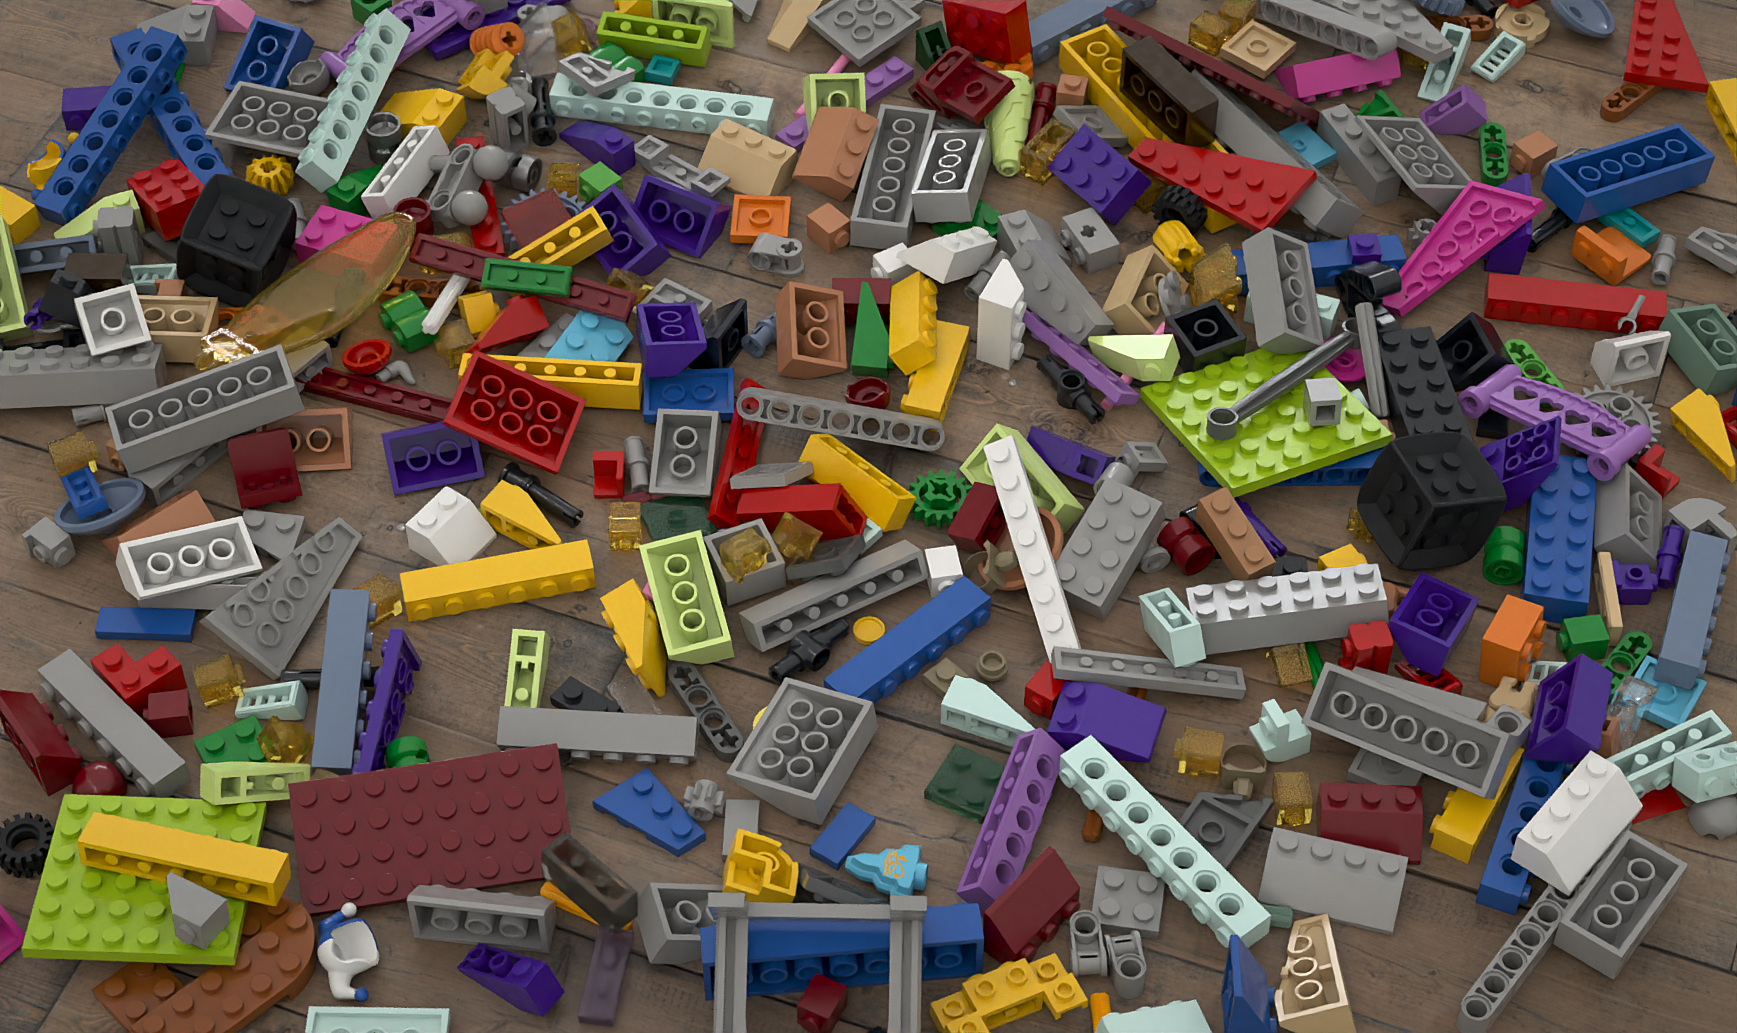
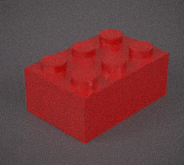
(989, 28)
(166, 196)

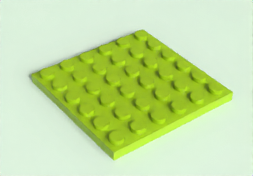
(1272, 441)
(121, 916)

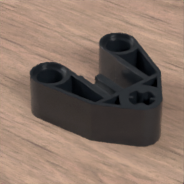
(1370, 284)

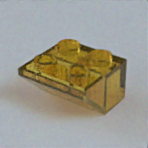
(1215, 278)

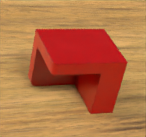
(609, 474)
(1654, 474)

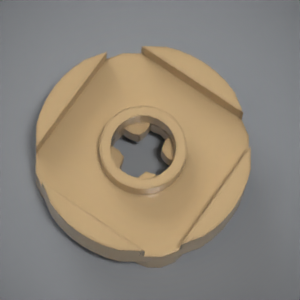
(1509, 19)

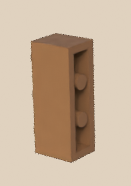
(1234, 536)

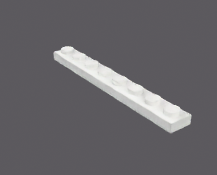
(1031, 545)

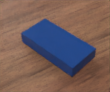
(842, 836)

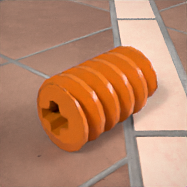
(498, 38)

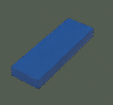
(84, 492)
(146, 624)

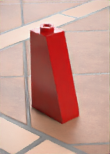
(819, 505)

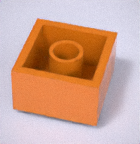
(1512, 642)

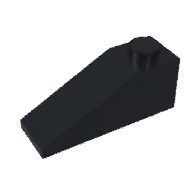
(60, 296)

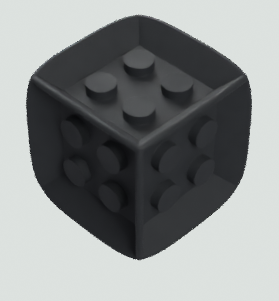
(235, 240)
(1431, 500)

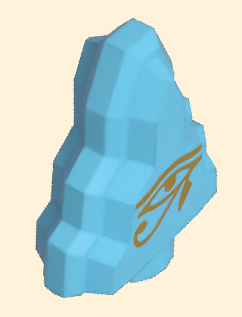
(891, 871)

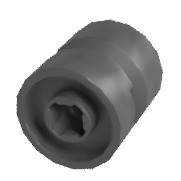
(383, 136)
(523, 171)

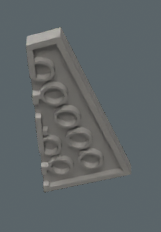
(278, 606)

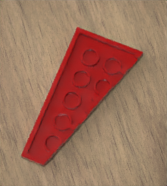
(1661, 49)
(1237, 186)

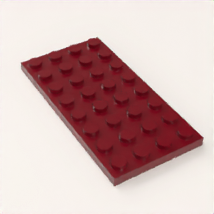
(1215, 68)
(427, 824)

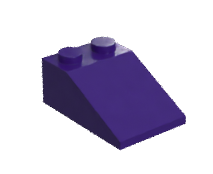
(1117, 720)

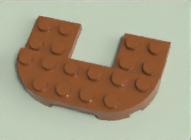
(271, 963)

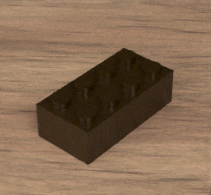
(1168, 94)

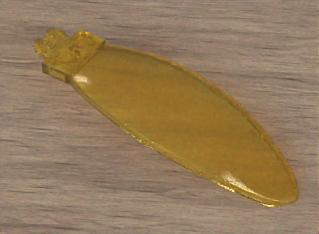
(316, 295)

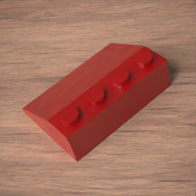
(514, 412)

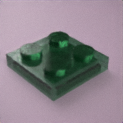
(965, 783)

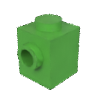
(596, 180)

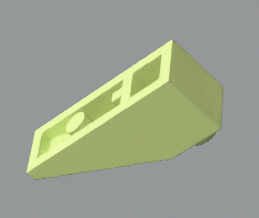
(84, 222)
(1138, 355)
(527, 668)
(249, 781)

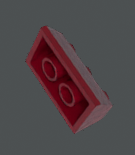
(39, 740)
(1372, 817)
(1031, 910)

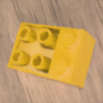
(638, 634)

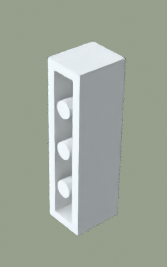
(405, 171)

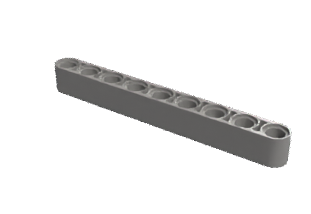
(1519, 956)

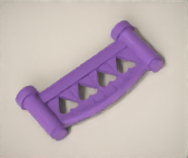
(447, 14)
(1604, 452)

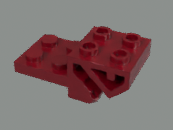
(960, 86)

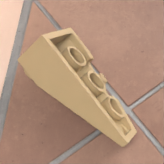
(792, 23)
(1312, 982)

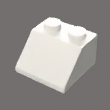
(112, 319)
(1630, 357)
(449, 529)

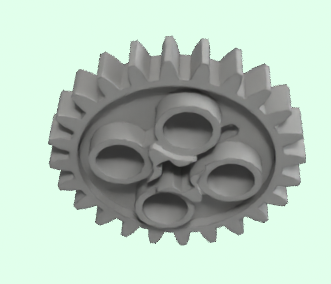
(1625, 408)

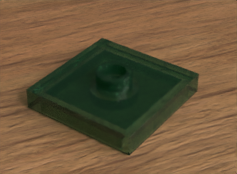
(675, 516)

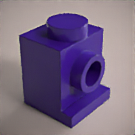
(1634, 583)

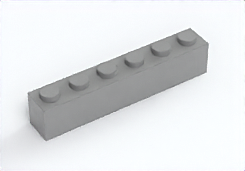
(833, 596)
(113, 726)
(601, 734)

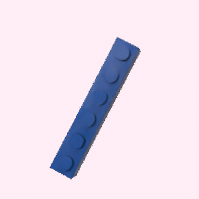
(1332, 258)
(913, 643)

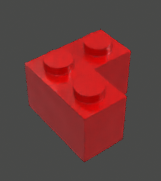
(135, 680)

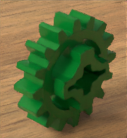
(939, 497)

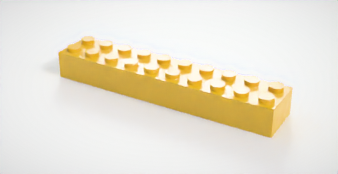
(1099, 57)

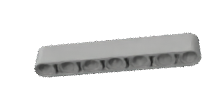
(1329, 26)
(854, 427)

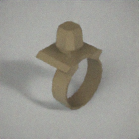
(997, 564)
(1243, 781)

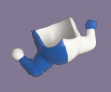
(346, 951)

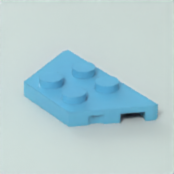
(592, 339)

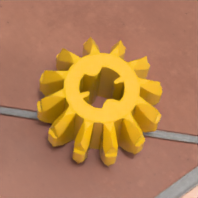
(272, 174)

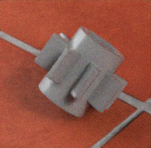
(1419, 232)
(703, 800)

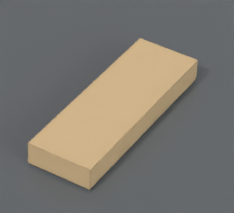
(1607, 596)

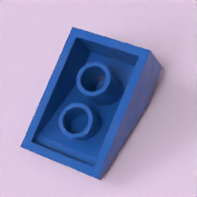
(269, 54)
(1245, 992)

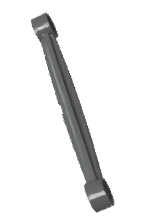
(1281, 383)

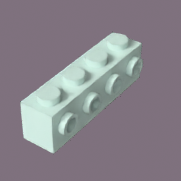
(1652, 761)
(1706, 772)

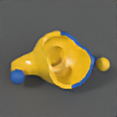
(42, 168)

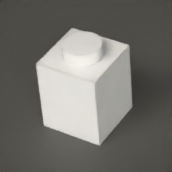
(888, 266)
(942, 568)

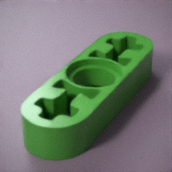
(1531, 361)

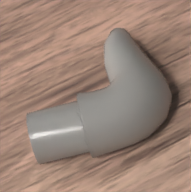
(394, 369)

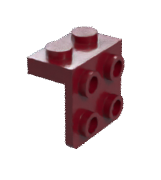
(264, 468)

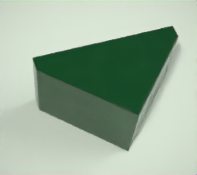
(931, 44)

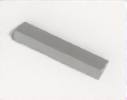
(200, 597)

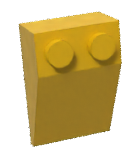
(429, 108)

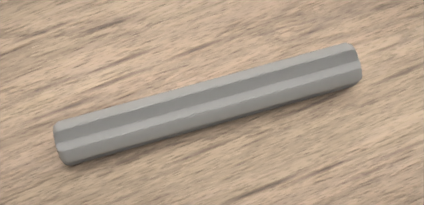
(1372, 360)

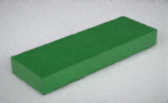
(527, 277)

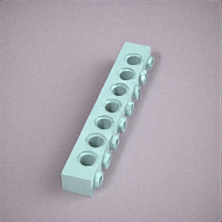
(352, 100)
(662, 106)
(1159, 827)

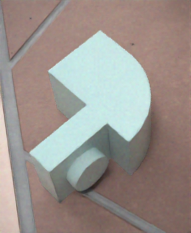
(1280, 734)

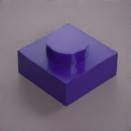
(1364, 248)

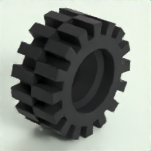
(1180, 205)
(21, 830)

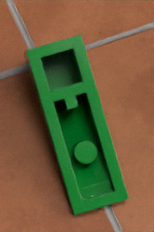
(348, 191)
(871, 339)

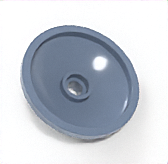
(1585, 17)
(123, 498)

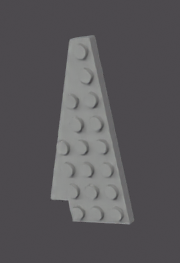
(1411, 28)

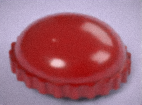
(367, 356)

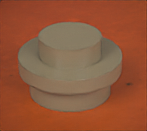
(992, 666)

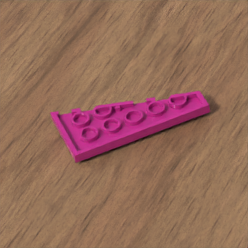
(1465, 232)

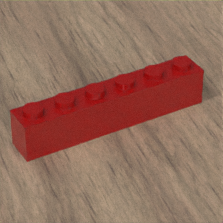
(1571, 304)

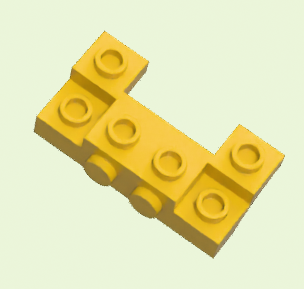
(1007, 995)

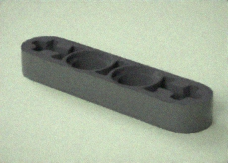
(706, 711)

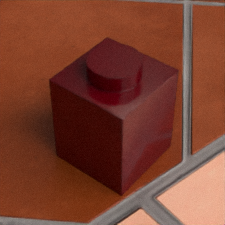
(170, 713)
(821, 1004)

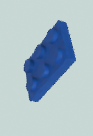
(691, 391)

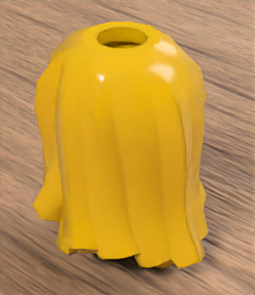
(1177, 245)

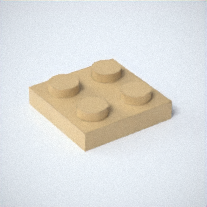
(1257, 49)

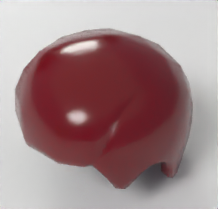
(869, 392)
(99, 779)

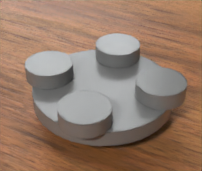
(1170, 295)

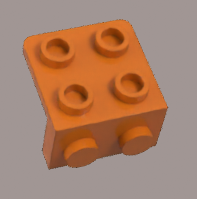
(1608, 253)

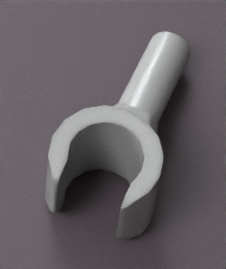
(1632, 314)

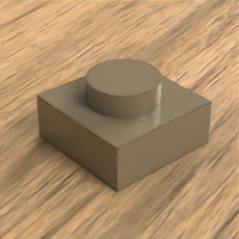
(941, 676)

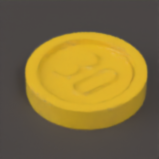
(868, 630)

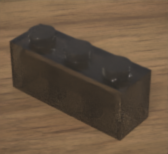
(589, 883)

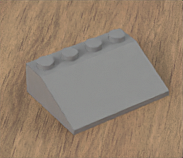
(267, 119)
(1417, 158)
(804, 748)

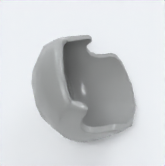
(309, 77)
(1715, 816)

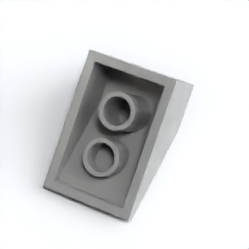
(196, 28)
(685, 452)
(672, 920)

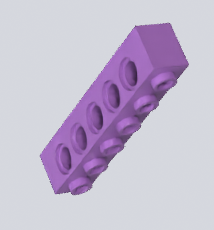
(1012, 819)

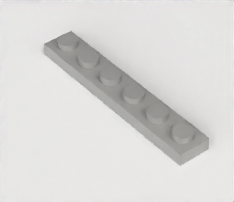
(1147, 673)

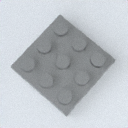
(864, 26)

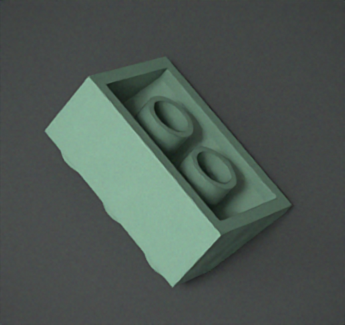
(1703, 346)

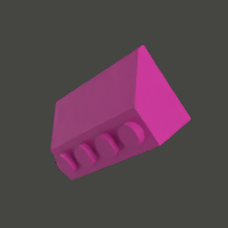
(1337, 73)

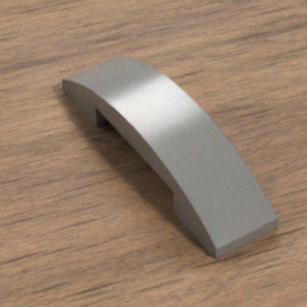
(656, 158)

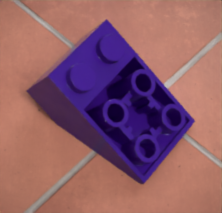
(1525, 459)

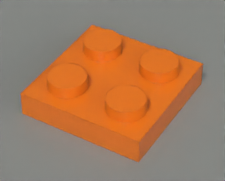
(759, 215)

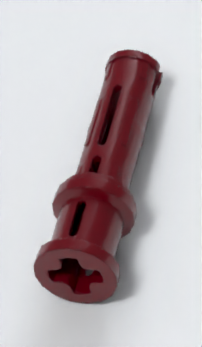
(1042, 108)

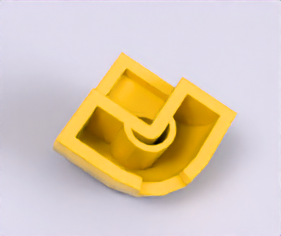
(485, 74)
(759, 869)

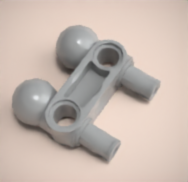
(456, 191)

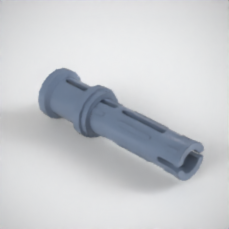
(761, 337)

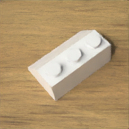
(951, 255)
(1001, 318)

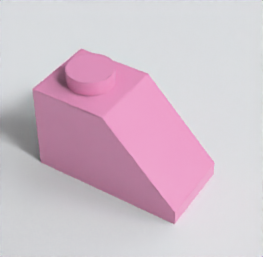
(231, 14)

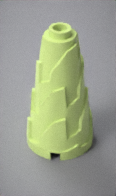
(1009, 124)

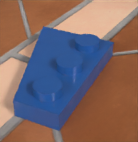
(652, 811)

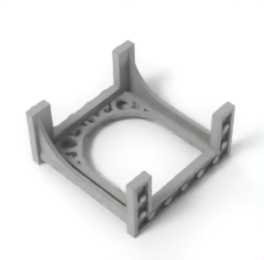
(733, 915)

